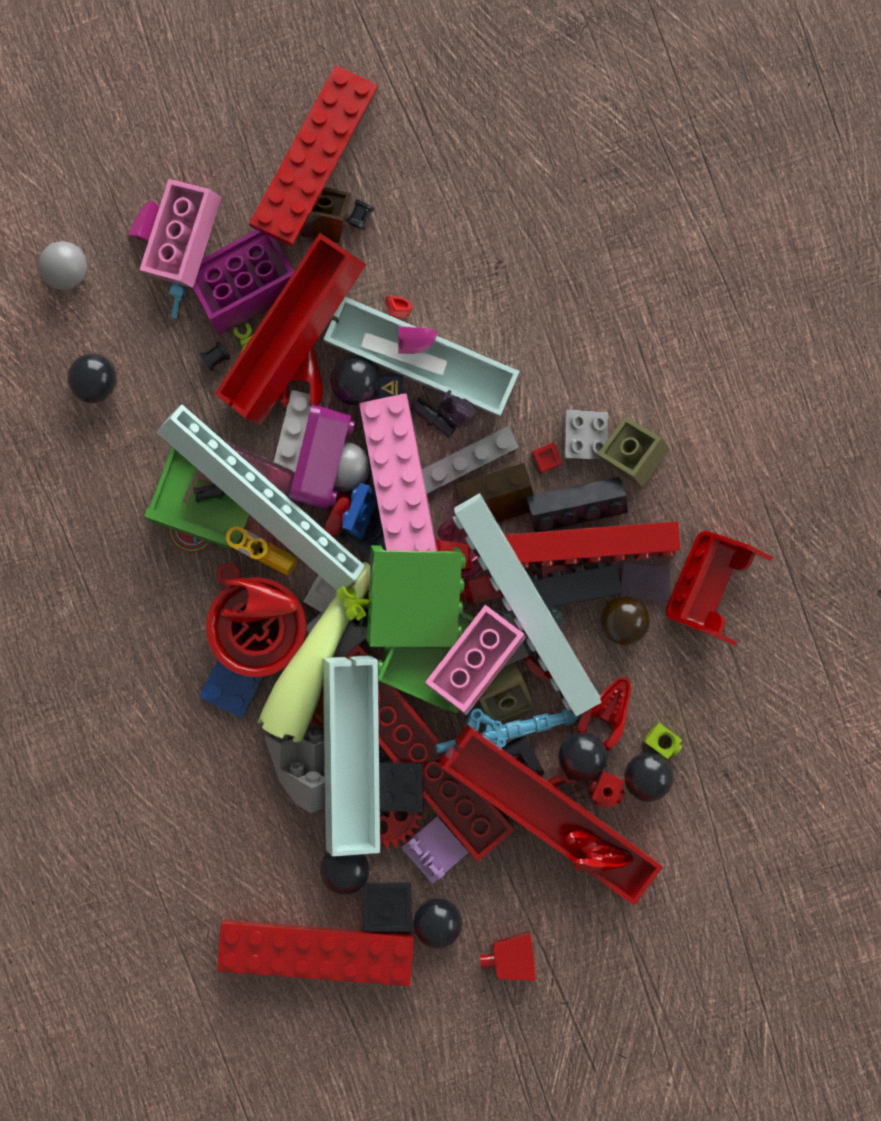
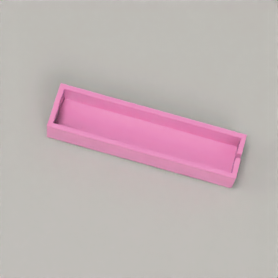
(398, 474)

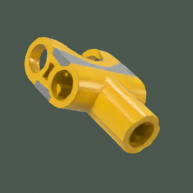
(271, 556)

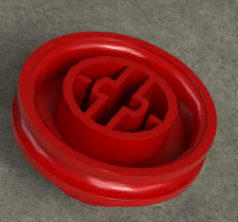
(241, 654)

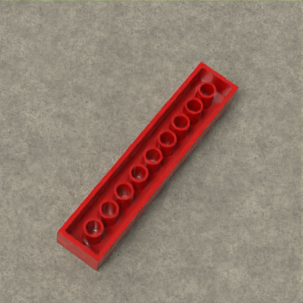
(410, 739)

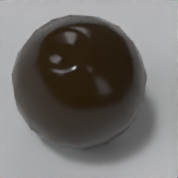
(625, 620)

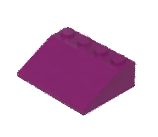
(241, 279)

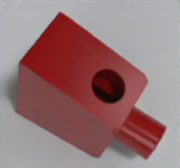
(511, 958)

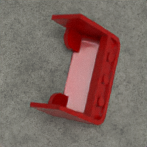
(705, 580)

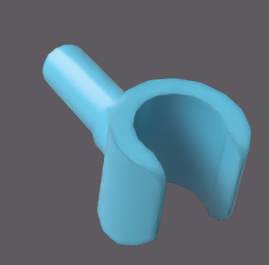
(178, 292)

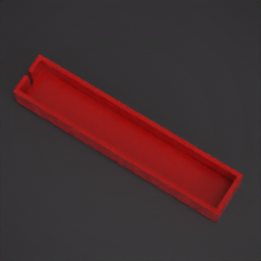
(543, 808)

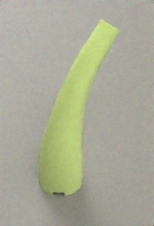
(301, 682)

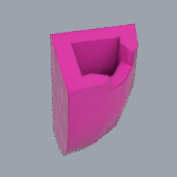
(144, 221)
(415, 339)

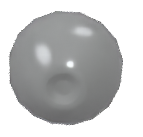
(62, 265)
(352, 469)

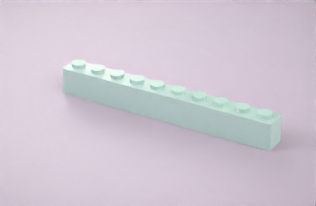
(260, 498)
(527, 605)

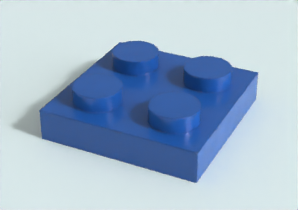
(360, 512)
(230, 690)

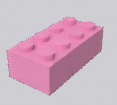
(180, 233)
(475, 660)

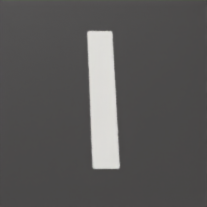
(391, 349)

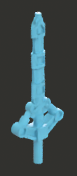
(499, 733)

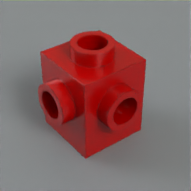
(614, 796)

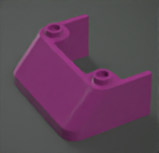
(320, 458)

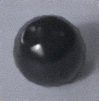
(92, 378)
(354, 380)
(582, 756)
(648, 777)
(344, 873)
(437, 923)

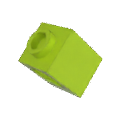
(653, 736)

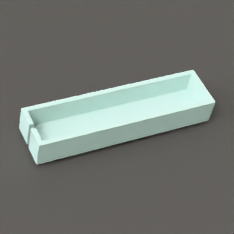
(467, 373)
(351, 755)

